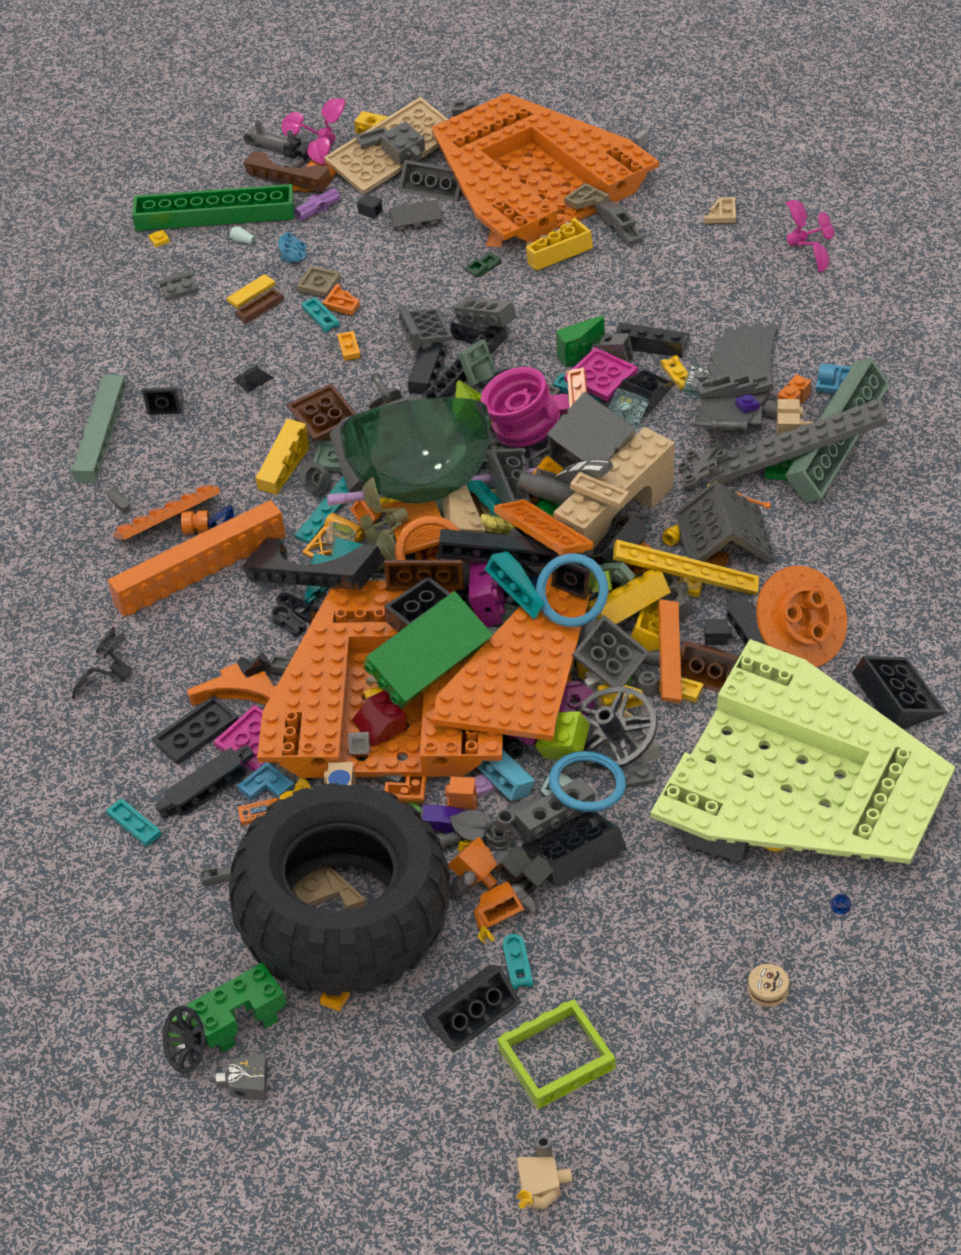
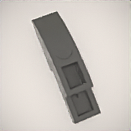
(621, 220)

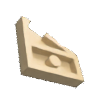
(722, 212)

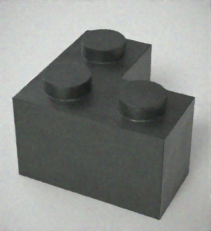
(520, 869)

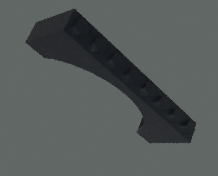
(346, 572)

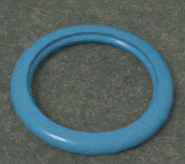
(602, 596)
(587, 806)

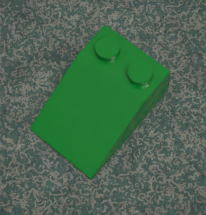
(576, 340)

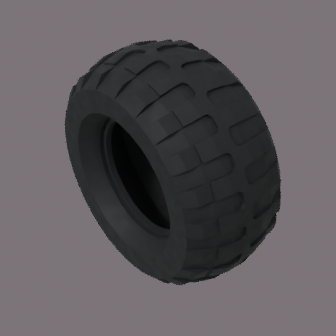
(346, 947)

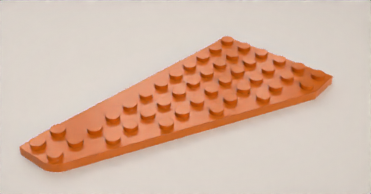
(517, 675)

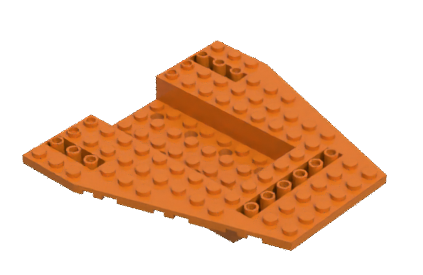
(525, 159)
(325, 688)

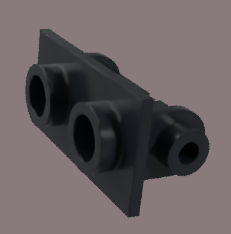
(464, 333)

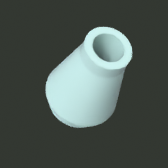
(240, 235)

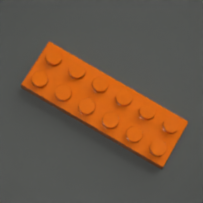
(171, 508)
(543, 527)

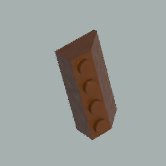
(407, 573)
(706, 664)

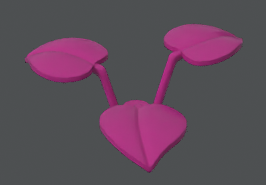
(320, 148)
(799, 236)

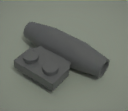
(544, 486)

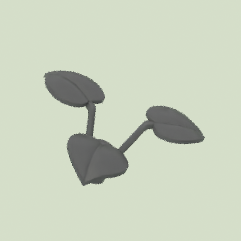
(472, 824)

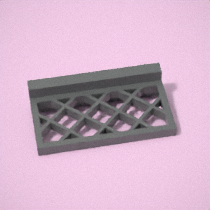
(414, 330)

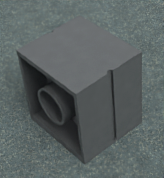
(587, 433)

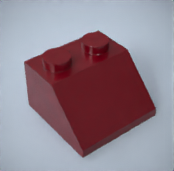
(380, 718)

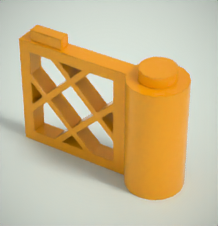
(317, 542)

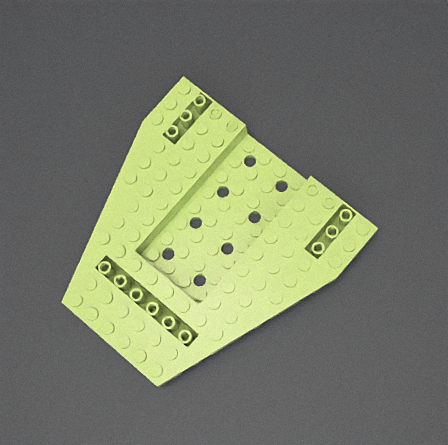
(807, 716)

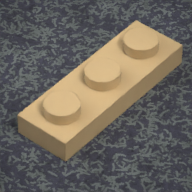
(599, 490)

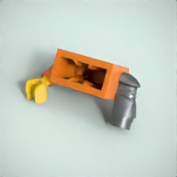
(472, 866)
(500, 904)

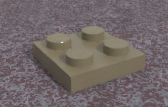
(318, 281)

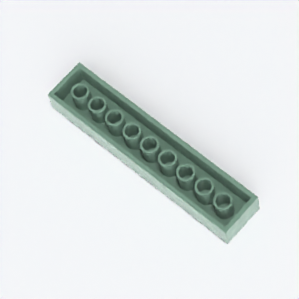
(816, 469)

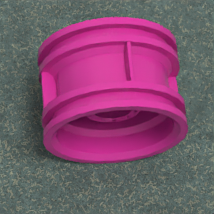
(520, 406)

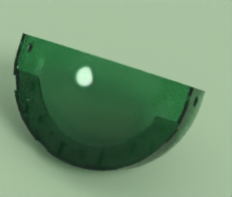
(418, 446)

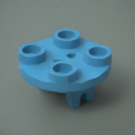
(291, 248)

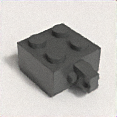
(403, 143)

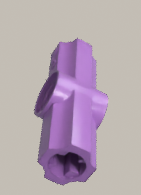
(317, 204)

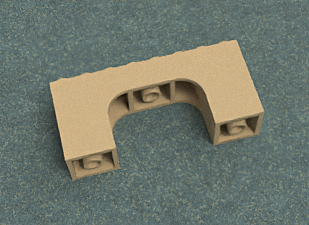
(641, 468)

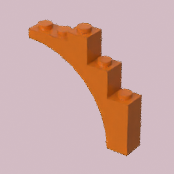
(233, 685)

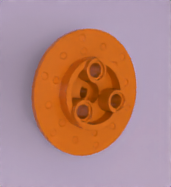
(790, 616)

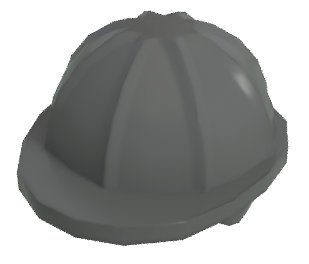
(315, 477)

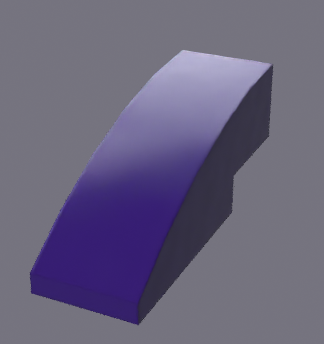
(439, 817)

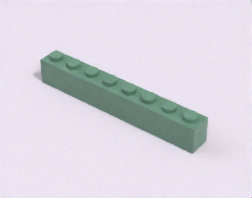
(99, 428)

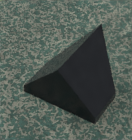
(252, 378)

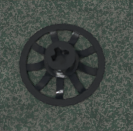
(191, 1039)

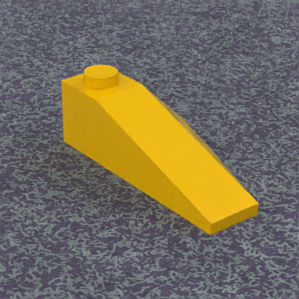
(647, 628)

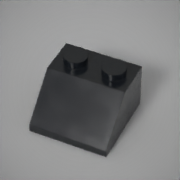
(163, 400)
(574, 579)

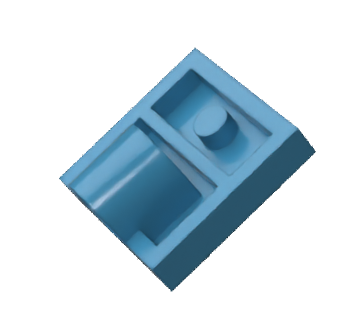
(831, 377)

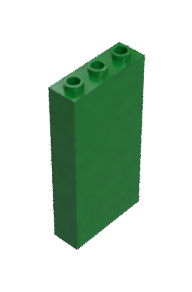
(427, 649)

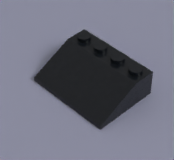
(897, 690)
(577, 846)

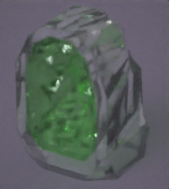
(338, 530)

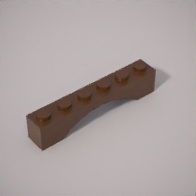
(310, 177)

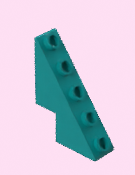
(339, 548)

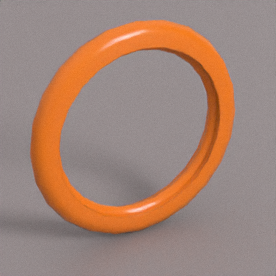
(415, 524)

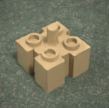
(789, 415)

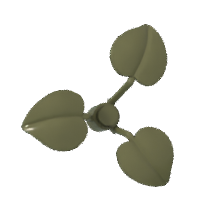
(393, 518)

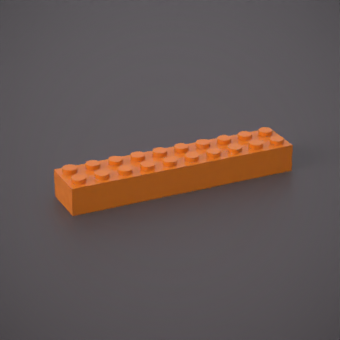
(195, 558)

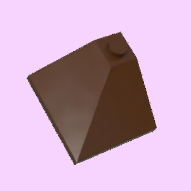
(321, 411)

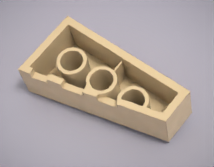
(461, 511)

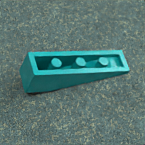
(515, 582)

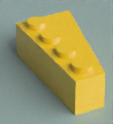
(559, 245)
(283, 457)
(633, 596)

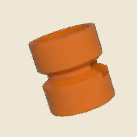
(194, 522)

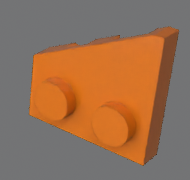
(341, 301)

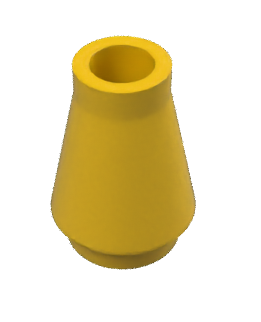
(671, 535)

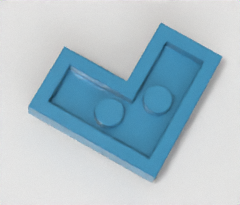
(265, 778)

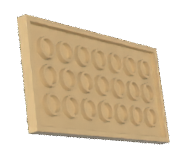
(372, 166)

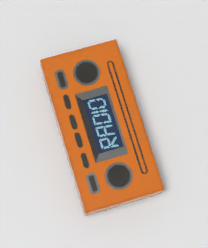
(250, 811)

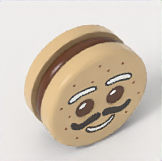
(768, 985)

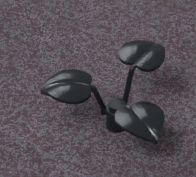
(118, 667)

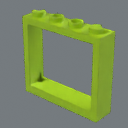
(570, 1081)

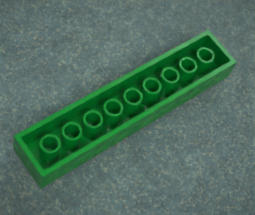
(213, 207)

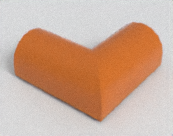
(409, 792)

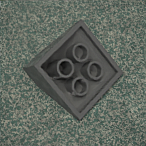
(610, 653)

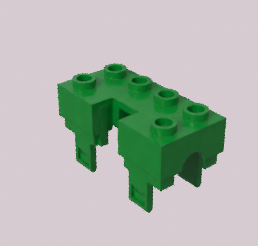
(253, 990)

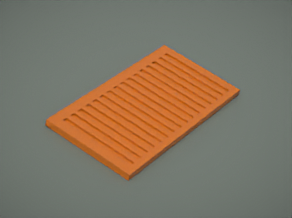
(424, 536)

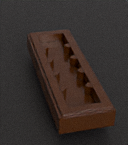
(259, 305)

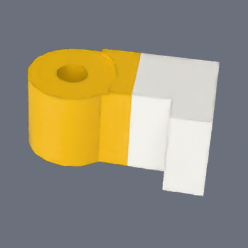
(590, 678)

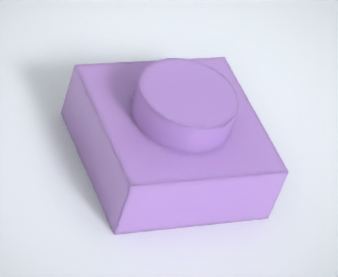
(483, 785)

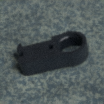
(291, 622)

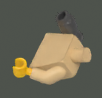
(540, 1177)

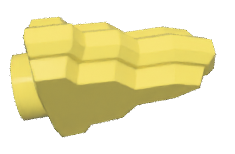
(495, 524)

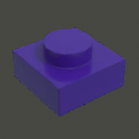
(747, 403)

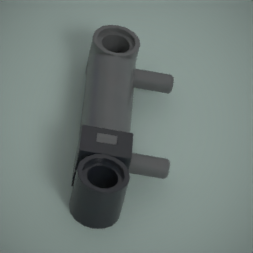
(289, 146)

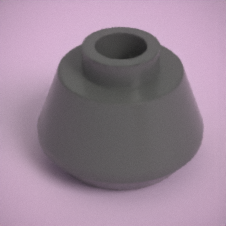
(648, 683)

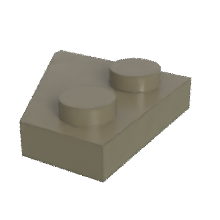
(585, 196)

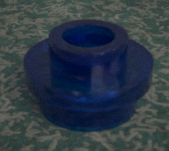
(840, 898)

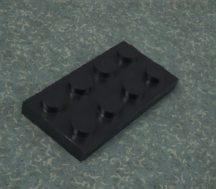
(195, 729)

